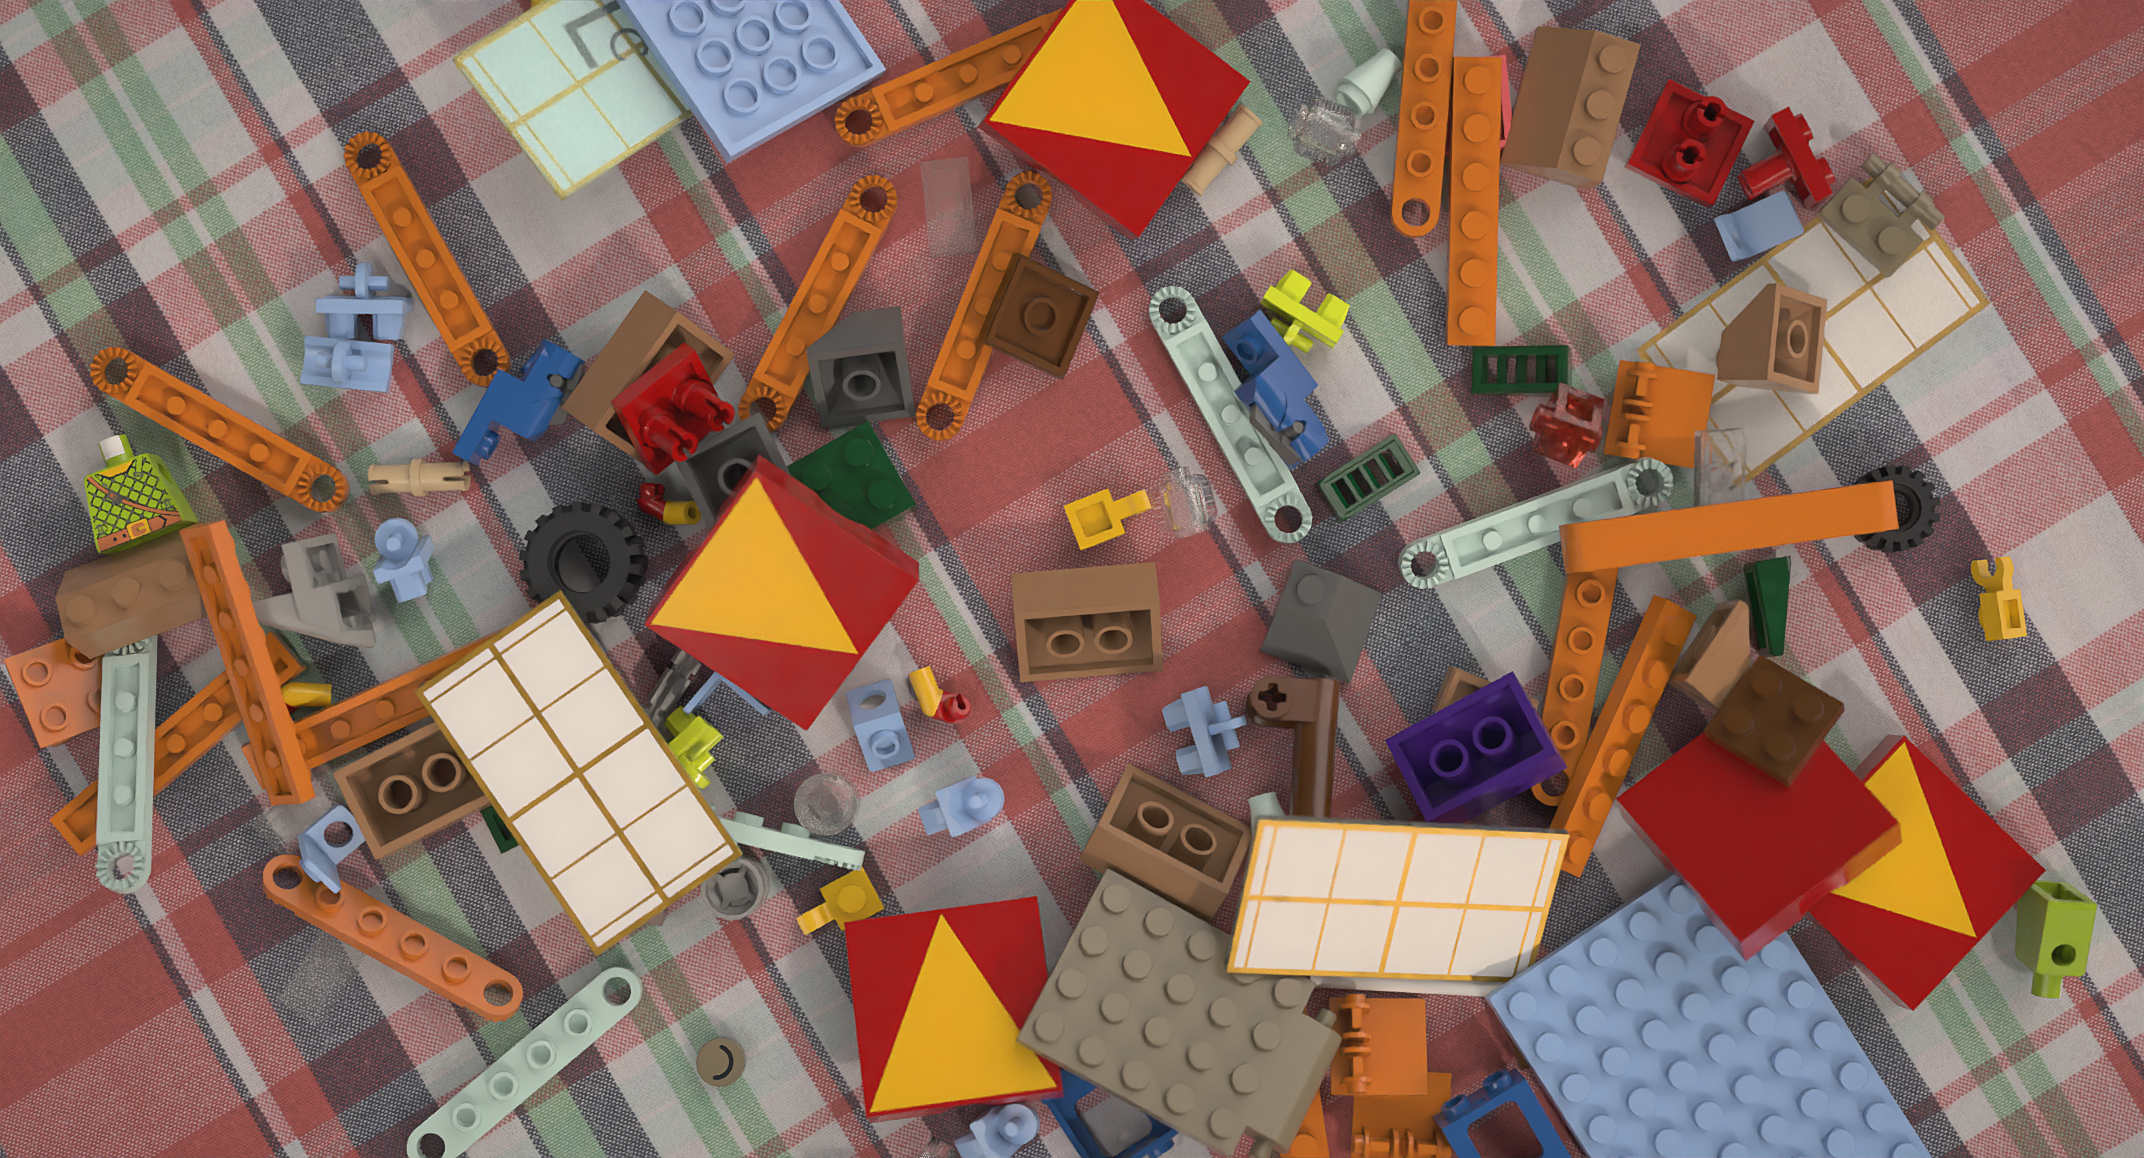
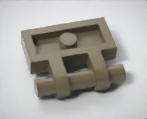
(1870, 225)

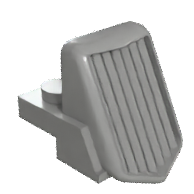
(322, 597)

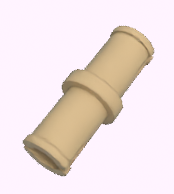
(1221, 149)
(419, 477)

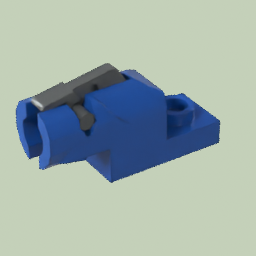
(1276, 390)
(524, 404)

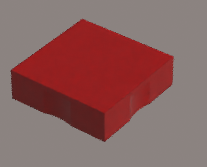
(1752, 844)

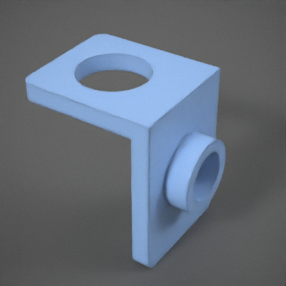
(1759, 226)
(711, 684)
(881, 728)
(319, 855)

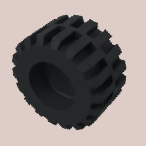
(562, 526)

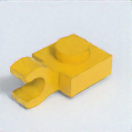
(1099, 517)
(2001, 606)
(846, 900)

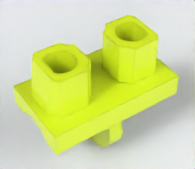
(1322, 325)
(692, 743)

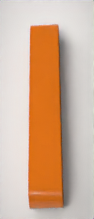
(1728, 527)

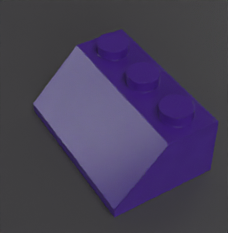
(1476, 753)

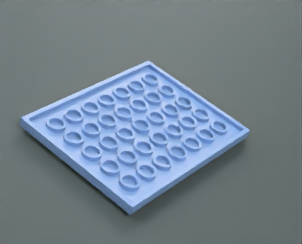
(1686, 1050)

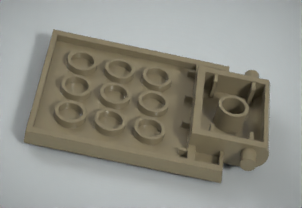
(1165, 1028)

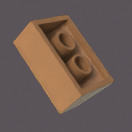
(1569, 105)
(637, 345)
(129, 596)
(1087, 621)
(1168, 843)

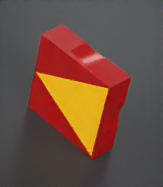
(1115, 107)
(783, 594)
(1933, 893)
(943, 1008)

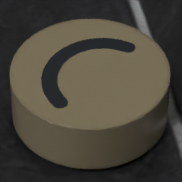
(721, 1061)

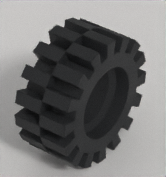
(1920, 515)

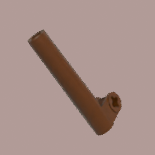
(1312, 711)

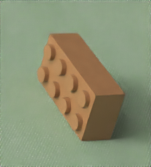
(409, 791)

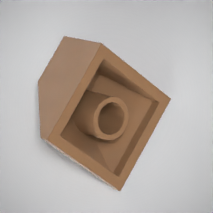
(1775, 342)
(1715, 657)

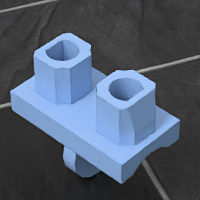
(343, 310)
(347, 364)
(403, 558)
(1211, 730)
(963, 806)
(999, 1131)

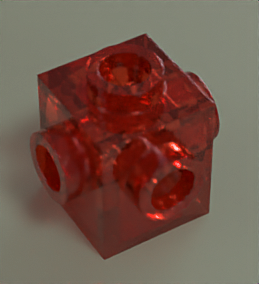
(1567, 425)

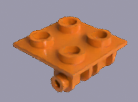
(1658, 412)
(57, 691)
(1380, 1046)
(1401, 1123)

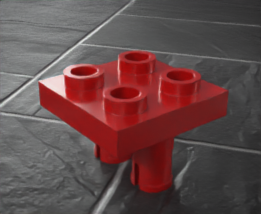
(1689, 143)
(1790, 163)
(671, 409)

